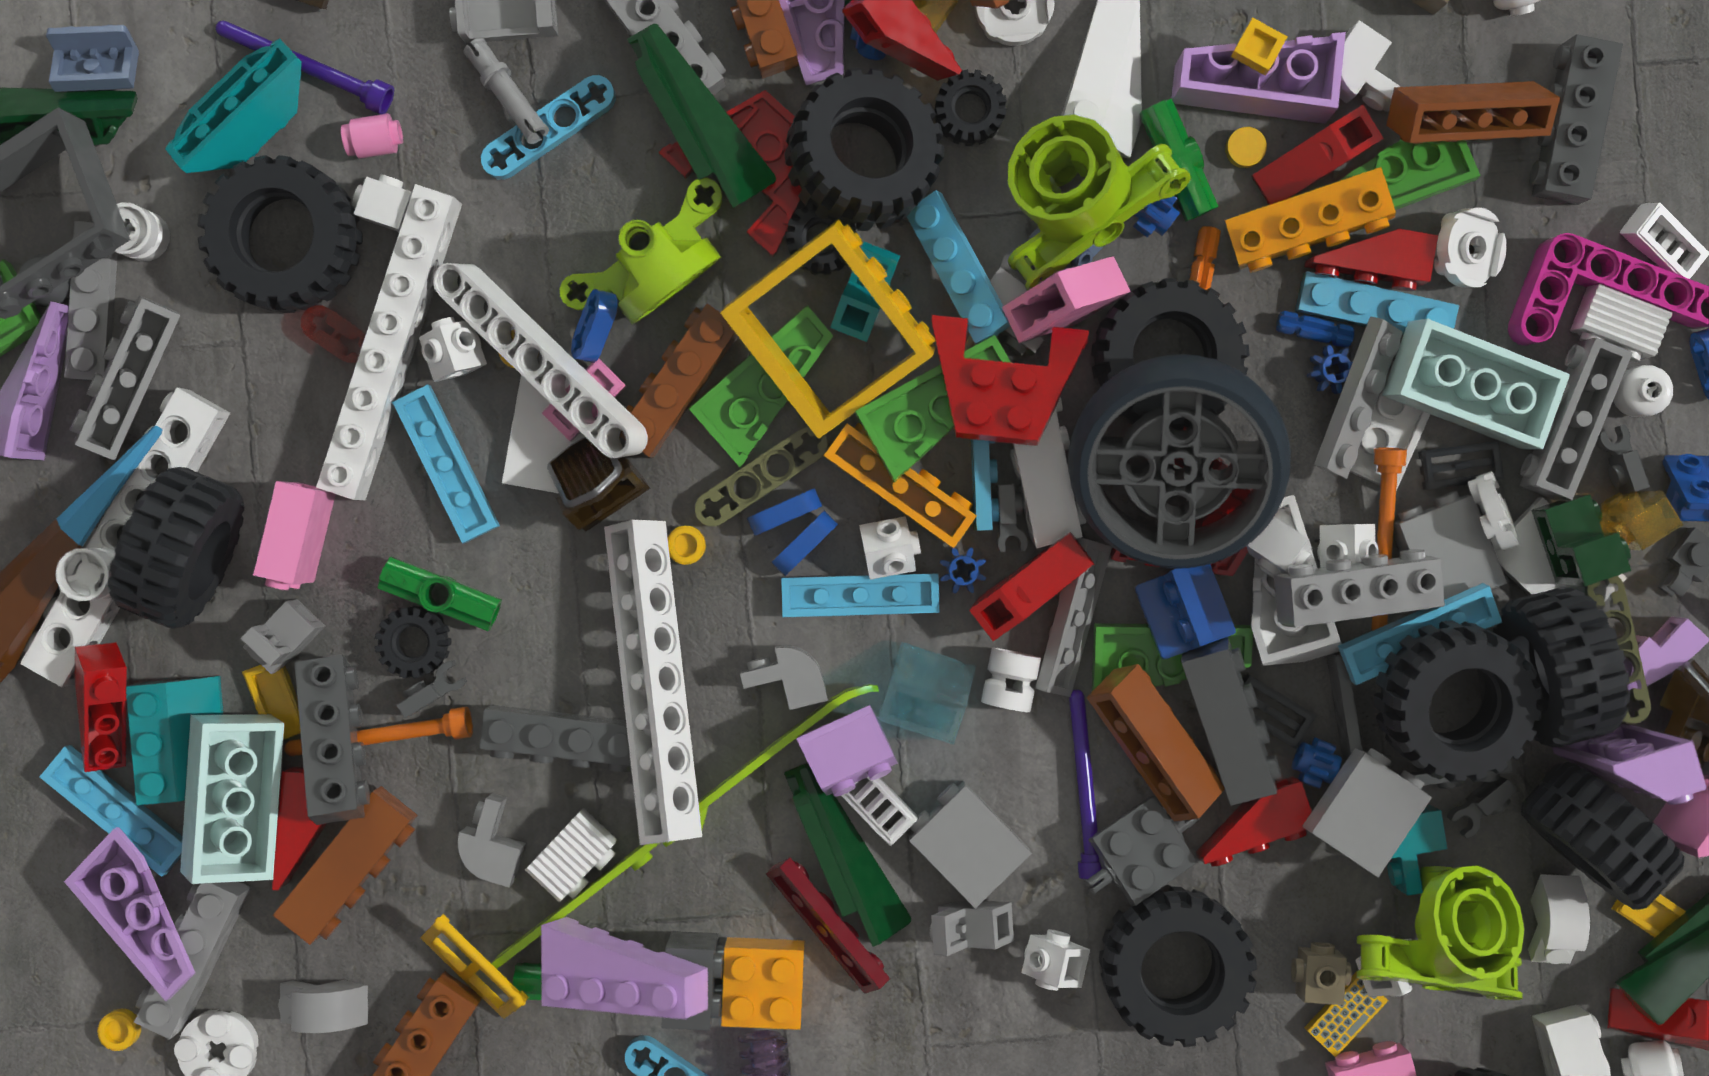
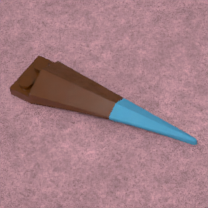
(31, 576)

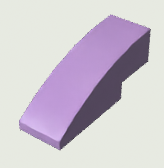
(1668, 649)

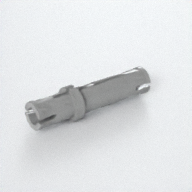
(496, 77)

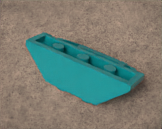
(239, 111)

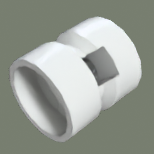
(147, 233)
(85, 573)
(1014, 666)

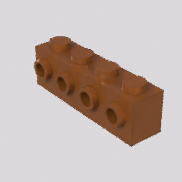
(768, 36)
(1472, 111)
(682, 376)
(1156, 743)
(345, 866)
(429, 1030)

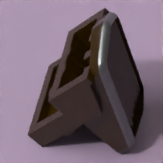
(593, 484)
(1689, 702)

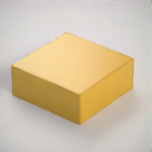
(1259, 46)

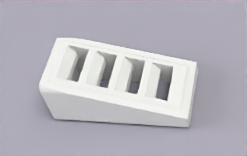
(1648, 223)
(900, 827)

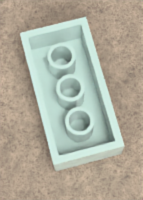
(1475, 384)
(231, 798)

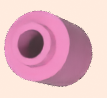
(371, 136)

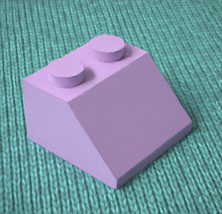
(848, 752)

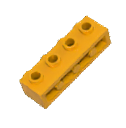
(1310, 219)
(911, 494)

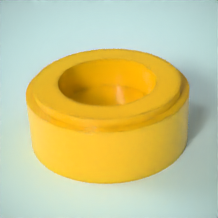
(1245, 147)
(686, 545)
(118, 1030)

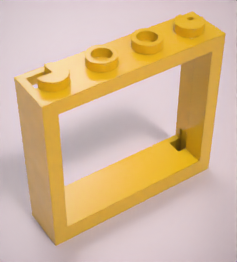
(779, 366)

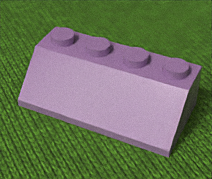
(1641, 761)

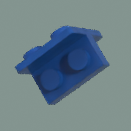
(1688, 486)
(1184, 610)

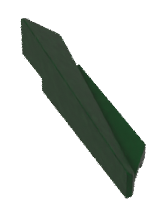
(100, 109)
(697, 119)
(846, 860)
(1672, 967)

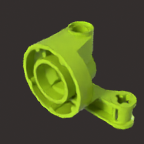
(1096, 208)
(662, 269)
(1465, 934)

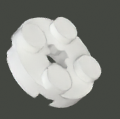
(1018, 28)
(1453, 257)
(1496, 515)
(217, 1026)

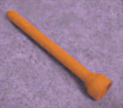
(1389, 465)
(455, 723)

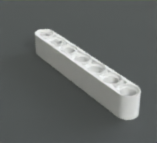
(556, 363)

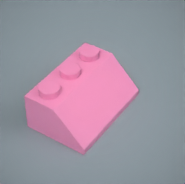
(1688, 823)

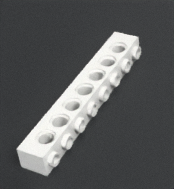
(389, 344)
(204, 422)
(652, 681)

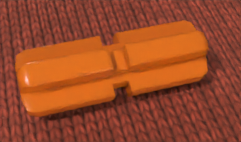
(1206, 252)

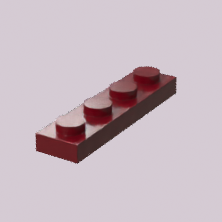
(836, 935)

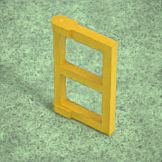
(479, 962)

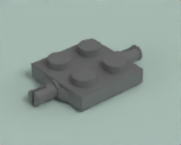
(1141, 852)

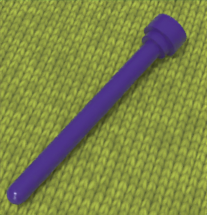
(375, 95)
(1089, 860)

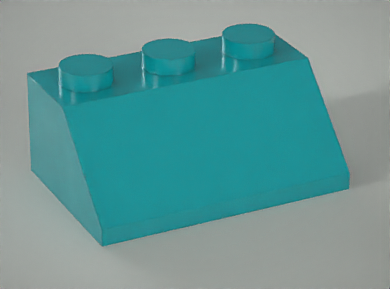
(160, 733)

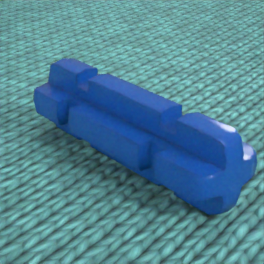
(1315, 329)

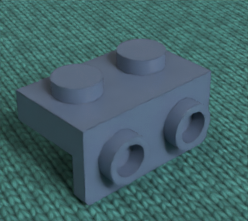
(92, 58)

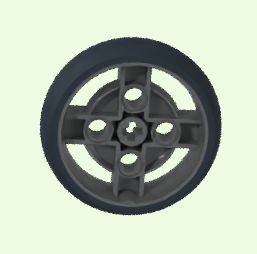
(1253, 465)

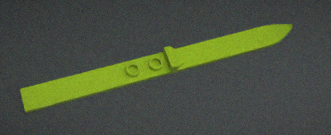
(641, 854)

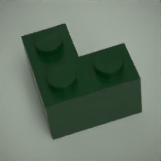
(1577, 545)

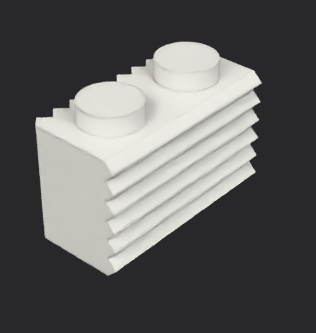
(1621, 321)
(572, 855)

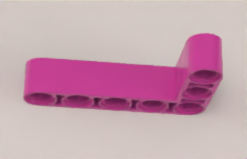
(1614, 274)

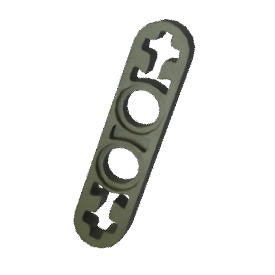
(758, 471)
(1627, 643)

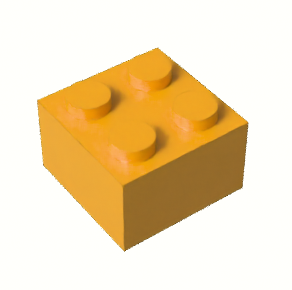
(762, 983)

